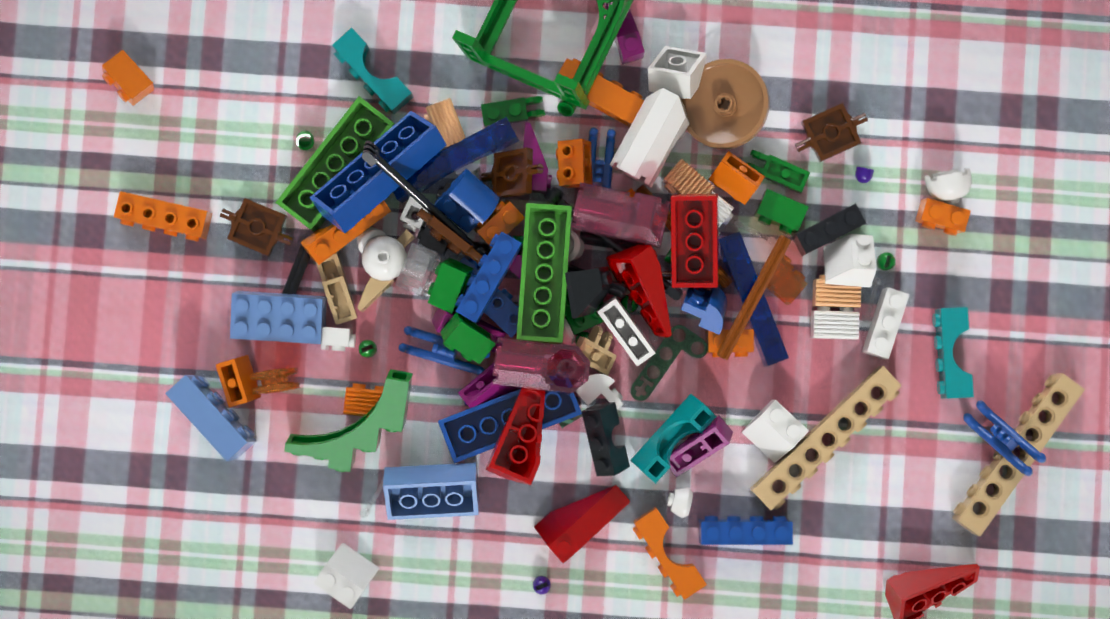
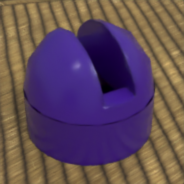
(863, 175)
(540, 580)

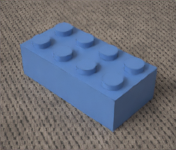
(277, 317)
(211, 416)
(431, 491)

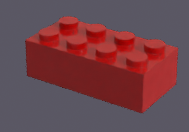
(694, 241)

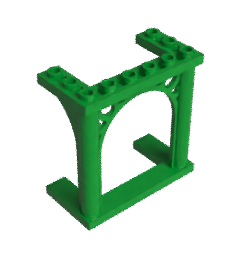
(570, 90)

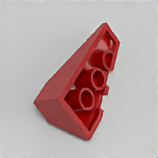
(643, 277)
(519, 444)
(575, 524)
(918, 590)

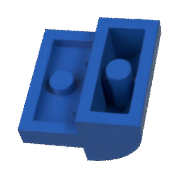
(467, 201)
(708, 306)

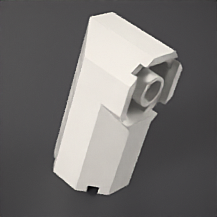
(651, 137)

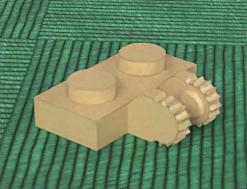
(598, 355)

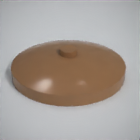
(727, 105)

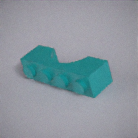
(353, 51)
(953, 380)
(655, 454)

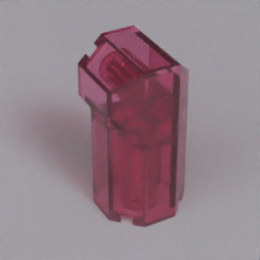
(620, 217)
(540, 366)

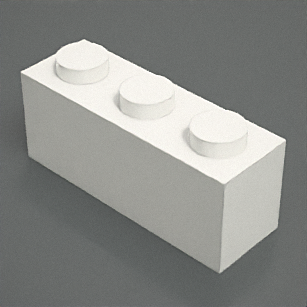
(885, 323)
(626, 330)

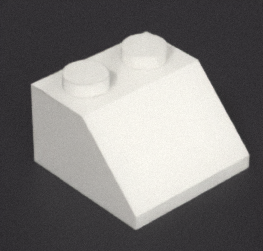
(677, 71)
(850, 261)
(775, 431)
(346, 575)

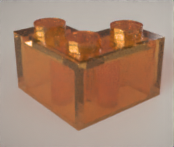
(786, 283)

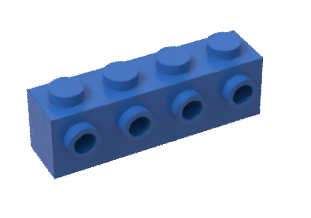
(488, 279)
(501, 307)
(745, 531)

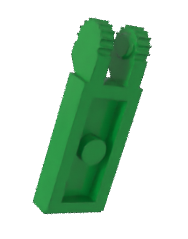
(513, 109)
(781, 171)

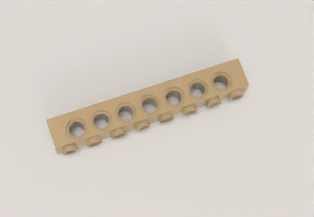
(888, 389)
(1042, 431)

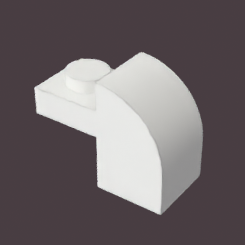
(597, 385)

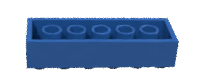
(362, 187)
(480, 426)

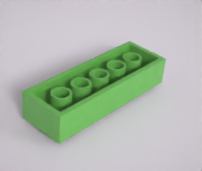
(339, 148)
(543, 273)

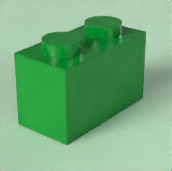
(781, 212)
(449, 284)
(467, 338)

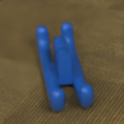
(601, 168)
(439, 353)
(1004, 438)

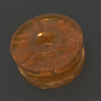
(274, 380)

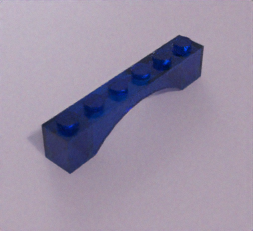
(479, 145)
(744, 276)

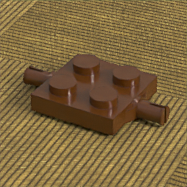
(831, 132)
(512, 172)
(256, 227)
(455, 243)

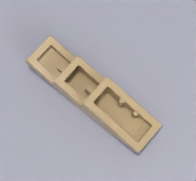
(375, 287)
(337, 289)

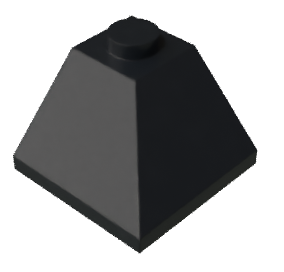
(587, 290)

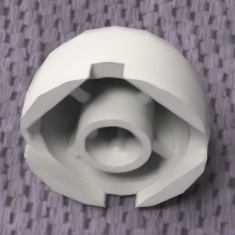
(949, 185)
(383, 258)

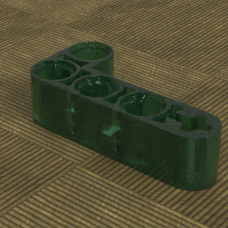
(663, 365)

